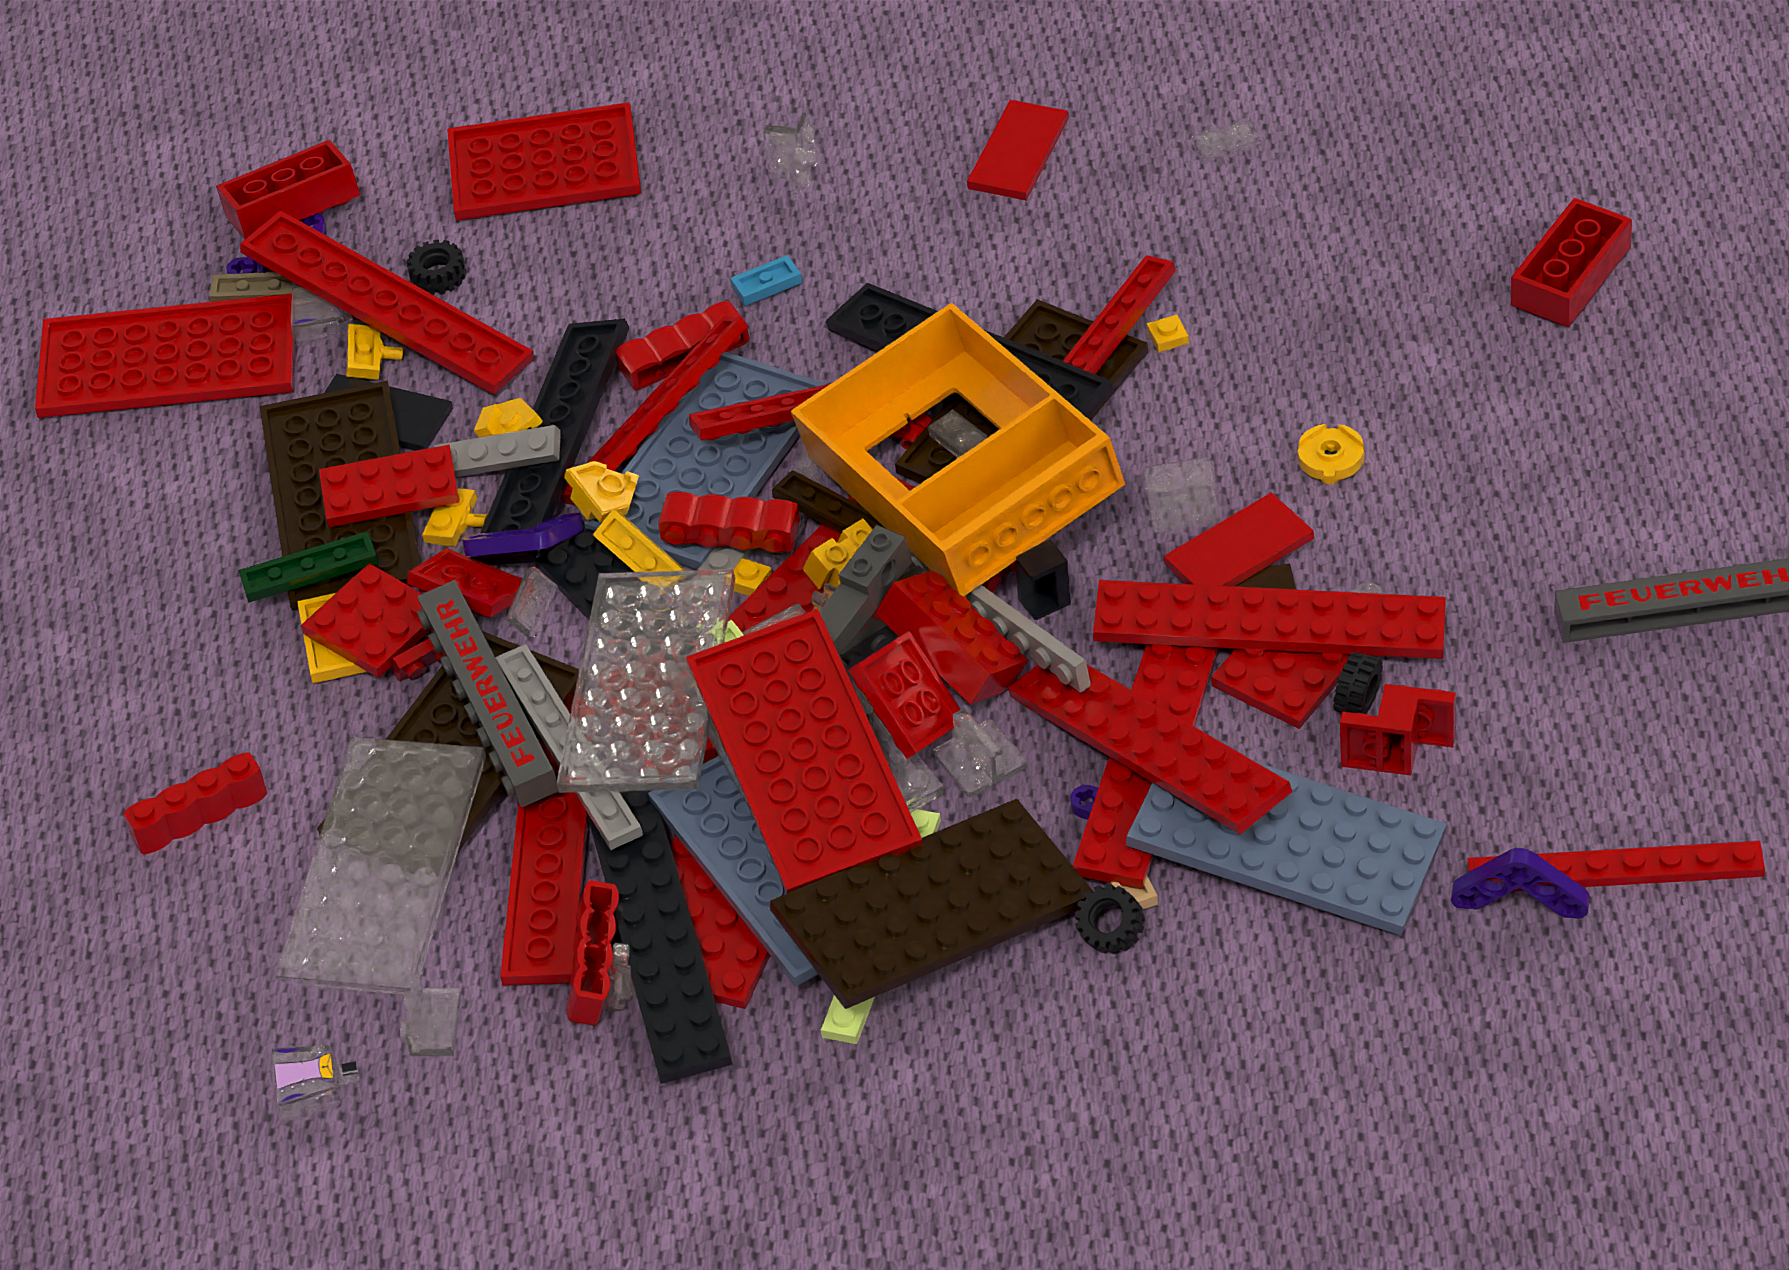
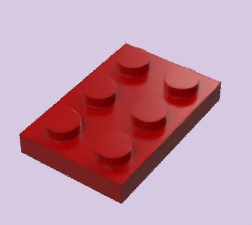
(483, 586)

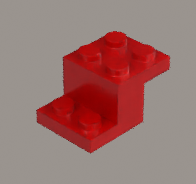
(1392, 738)

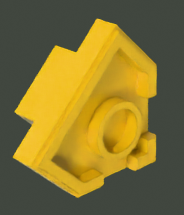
(506, 418)
(600, 489)

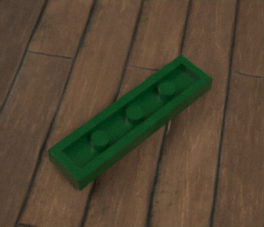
(308, 566)

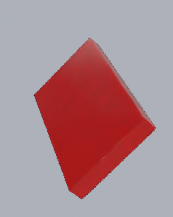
(1018, 150)
(1240, 545)

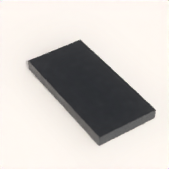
(416, 414)

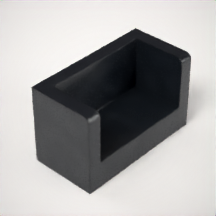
(1042, 580)

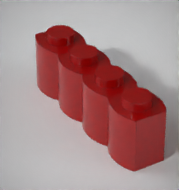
(662, 350)
(723, 521)
(200, 801)
(592, 953)

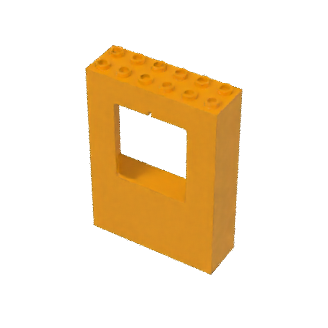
(998, 496)

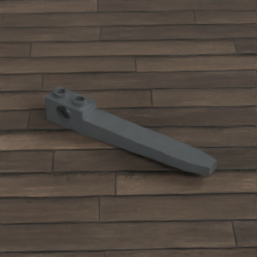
(864, 584)

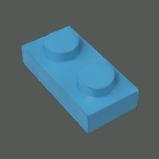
(766, 280)

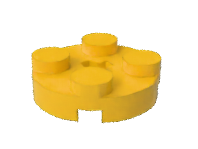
(1334, 467)

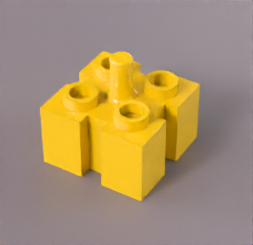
(831, 557)

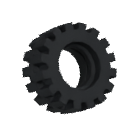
(432, 255)
(1358, 684)
(1095, 904)

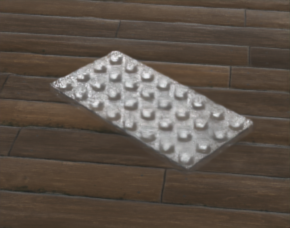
(635, 700)
(381, 865)

